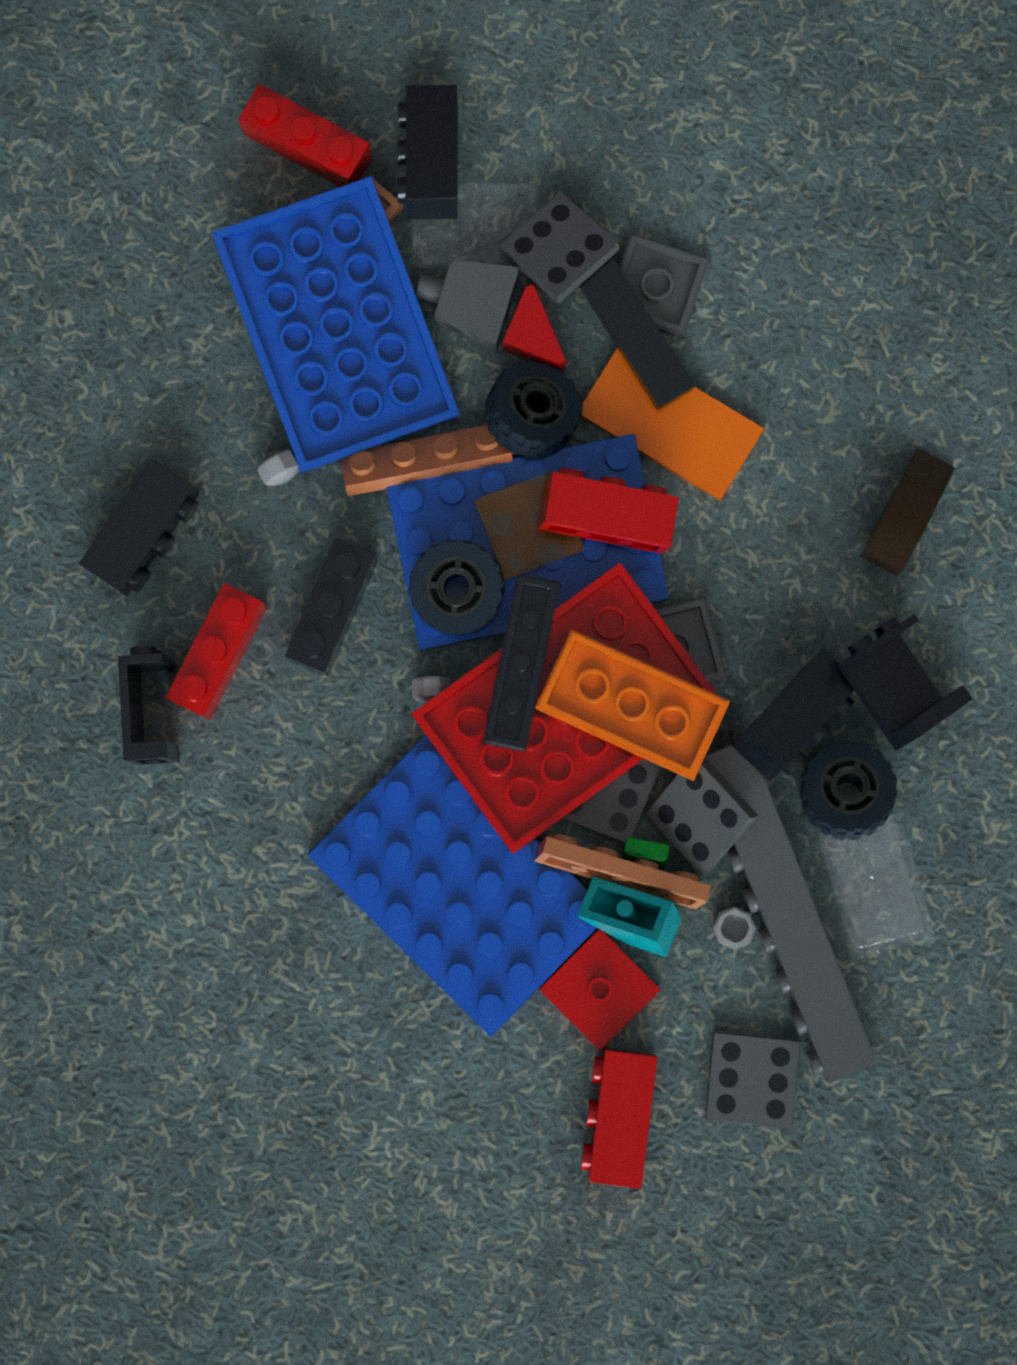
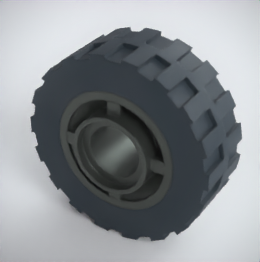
(546, 392)
(433, 572)
(855, 765)

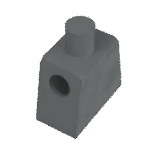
(472, 299)

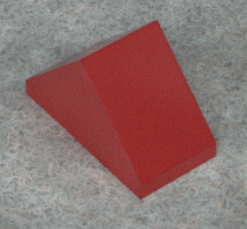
(531, 333)

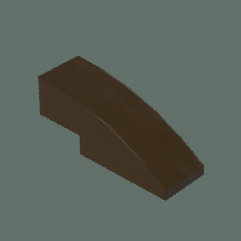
(907, 512)

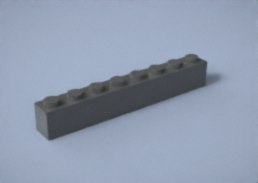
(793, 930)

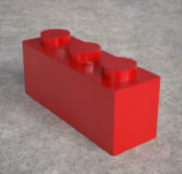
(304, 137)
(608, 511)
(216, 651)
(619, 1117)

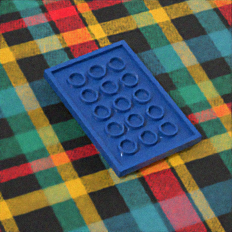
(335, 324)
(445, 510)
(452, 889)

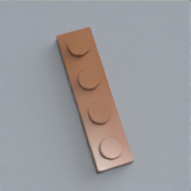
(422, 459)
(641, 875)

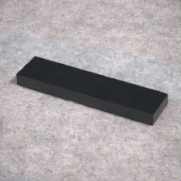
(636, 335)
(521, 663)

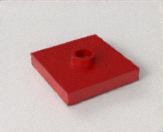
(599, 989)

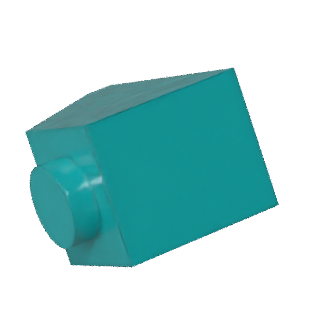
(631, 916)

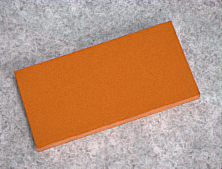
(689, 437)
(632, 705)

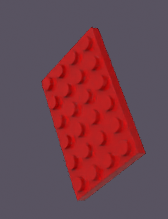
(561, 764)

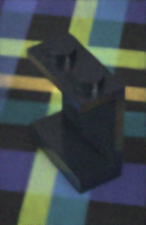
(897, 686)
(134, 746)

